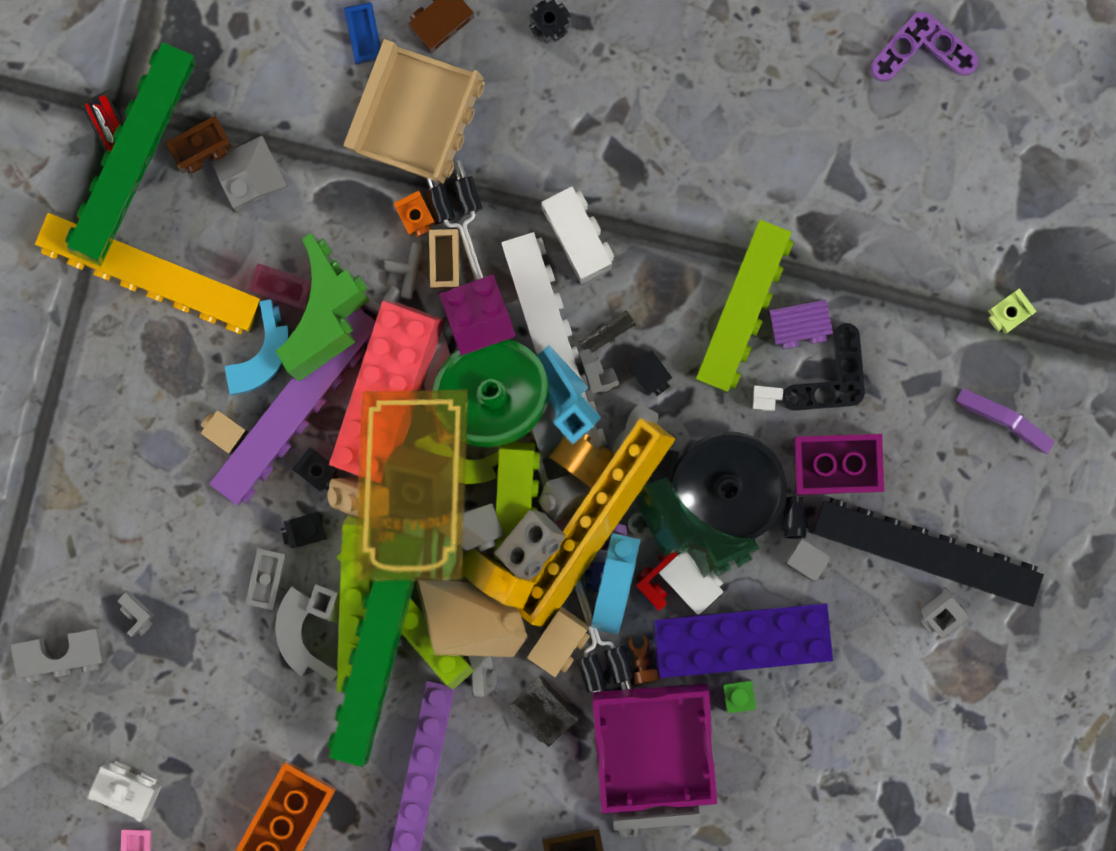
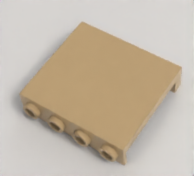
(414, 112)

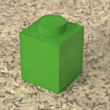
(738, 696)

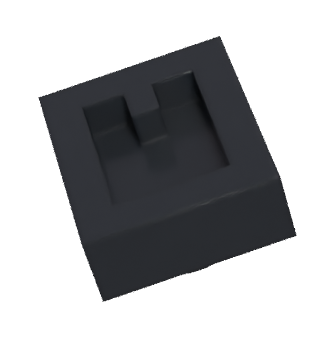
(303, 530)

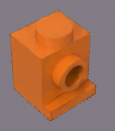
(406, 206)

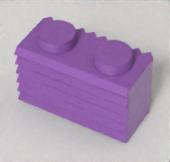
(800, 323)

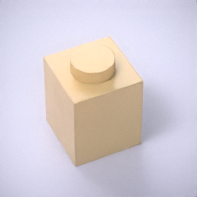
(223, 431)

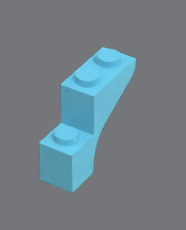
(572, 411)

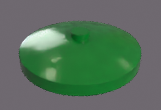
(504, 391)

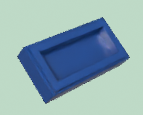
(363, 32)

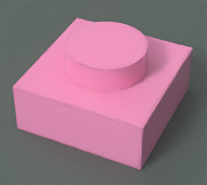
(136, 839)

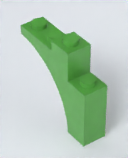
(324, 325)

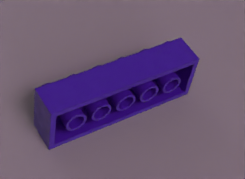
(742, 640)

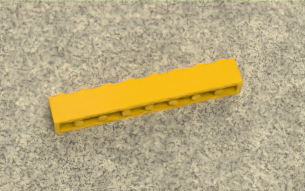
(159, 278)
(596, 519)

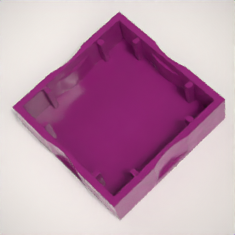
(654, 747)

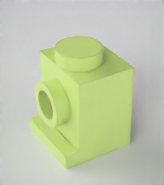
(1023, 309)

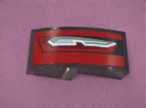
(103, 118)

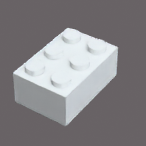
(578, 234)

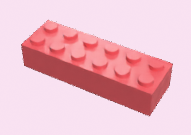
(394, 361)

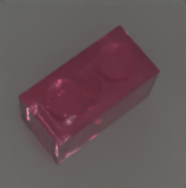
(280, 287)

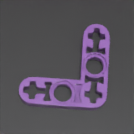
(927, 39)
(1008, 418)

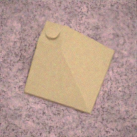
(468, 620)

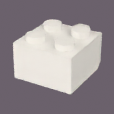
(125, 790)

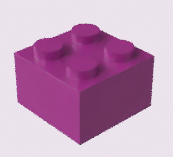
(477, 314)

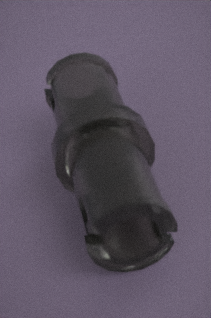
(608, 332)

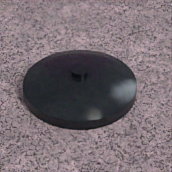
(732, 483)

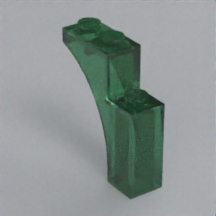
(682, 532)

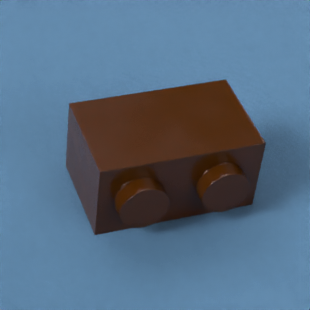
(439, 22)

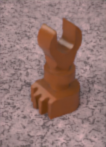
(643, 675)

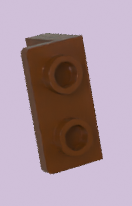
(199, 145)

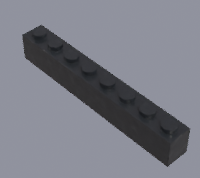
(926, 553)

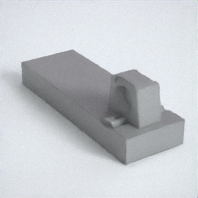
(629, 822)

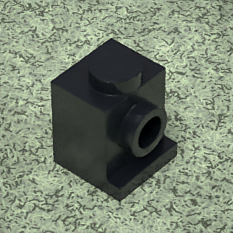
(307, 462)

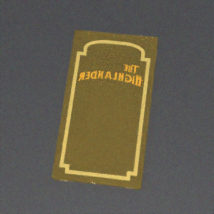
(411, 485)

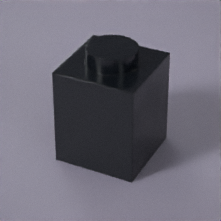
(651, 374)

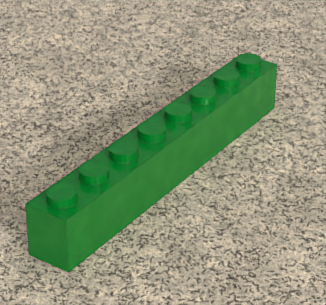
(130, 154)
(370, 671)

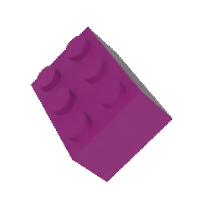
(838, 464)

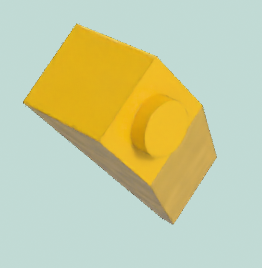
(495, 579)

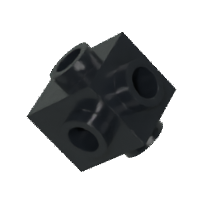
(549, 31)

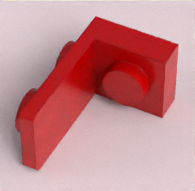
(654, 593)

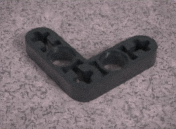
(843, 379)

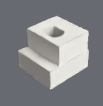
(765, 398)

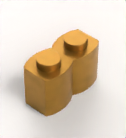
(582, 459)

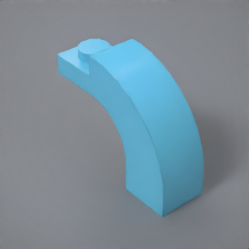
(261, 369)
(615, 584)

